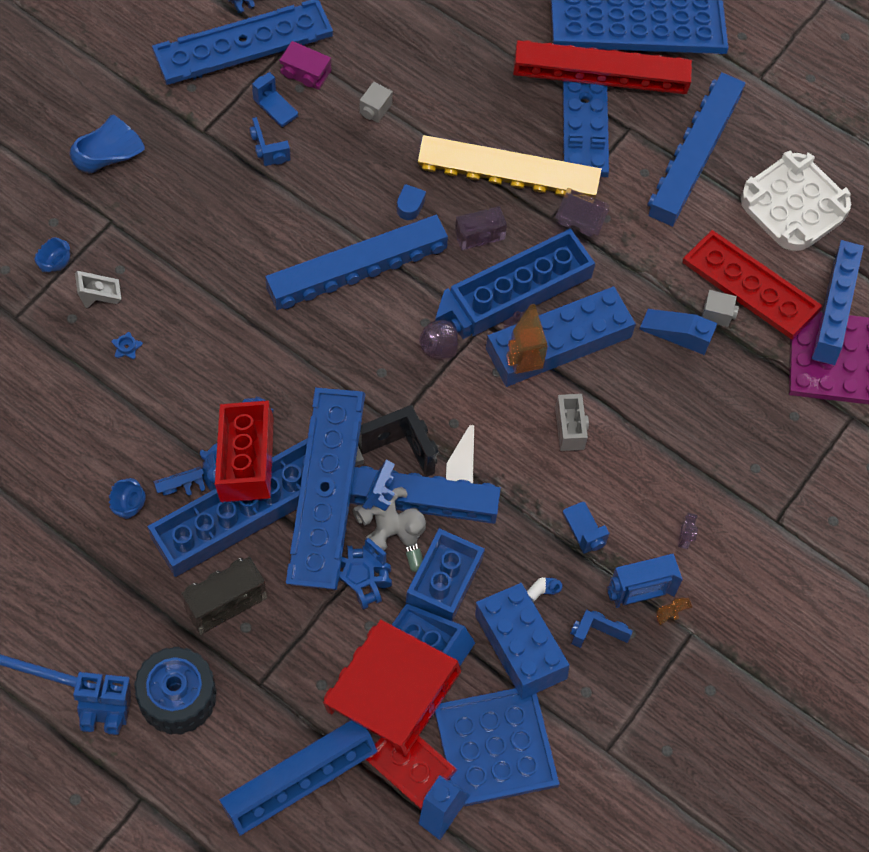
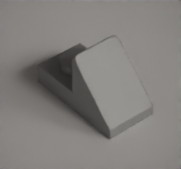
(97, 287)

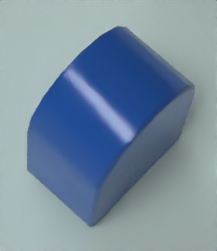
(410, 202)

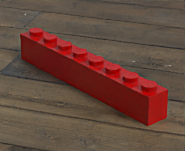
(602, 67)

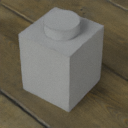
(375, 102)
(720, 308)

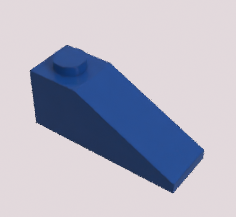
(680, 328)

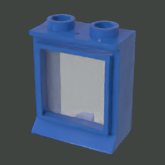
(645, 580)

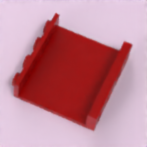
(393, 685)

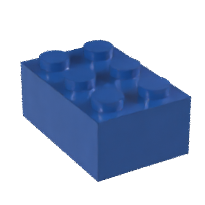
(445, 575)

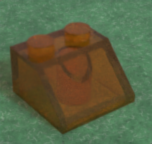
(528, 343)

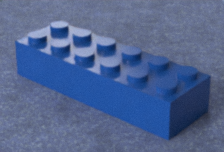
(523, 280)
(569, 333)

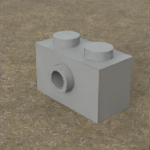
(571, 422)

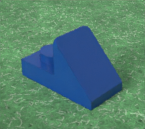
(451, 311)

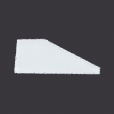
(461, 461)

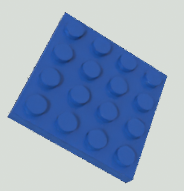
(496, 745)

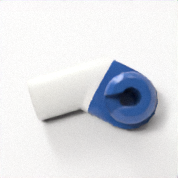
(544, 586)

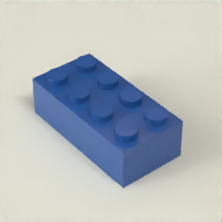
(522, 640)

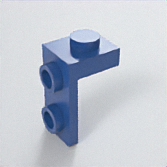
(271, 101)
(272, 153)
(585, 528)
(598, 621)

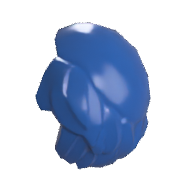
(53, 255)
(126, 498)

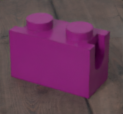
(305, 65)

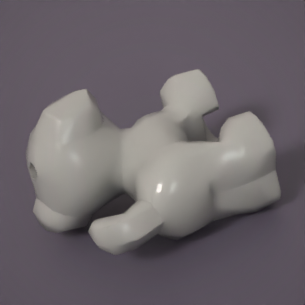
(407, 525)

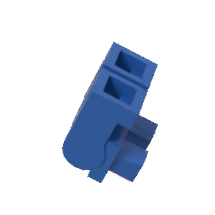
(102, 701)

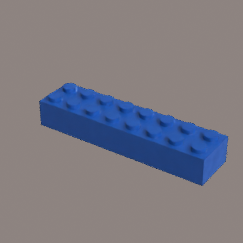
(212, 526)

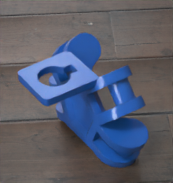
(360, 570)

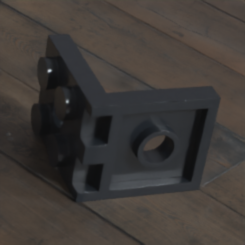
(395, 427)

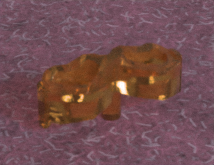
(671, 609)

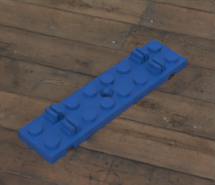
(221, 46)
(586, 125)
(320, 514)

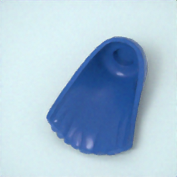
(105, 146)

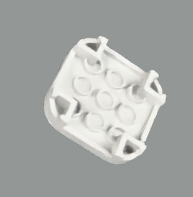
(795, 201)

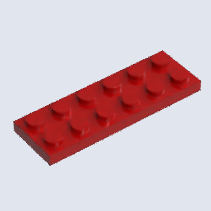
(753, 284)

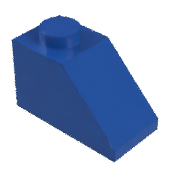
(441, 806)

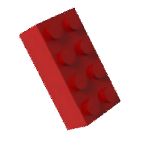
(244, 451)

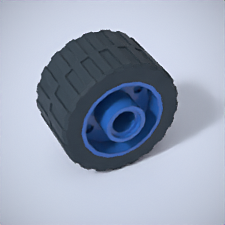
(171, 709)

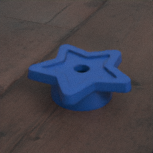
(123, 340)

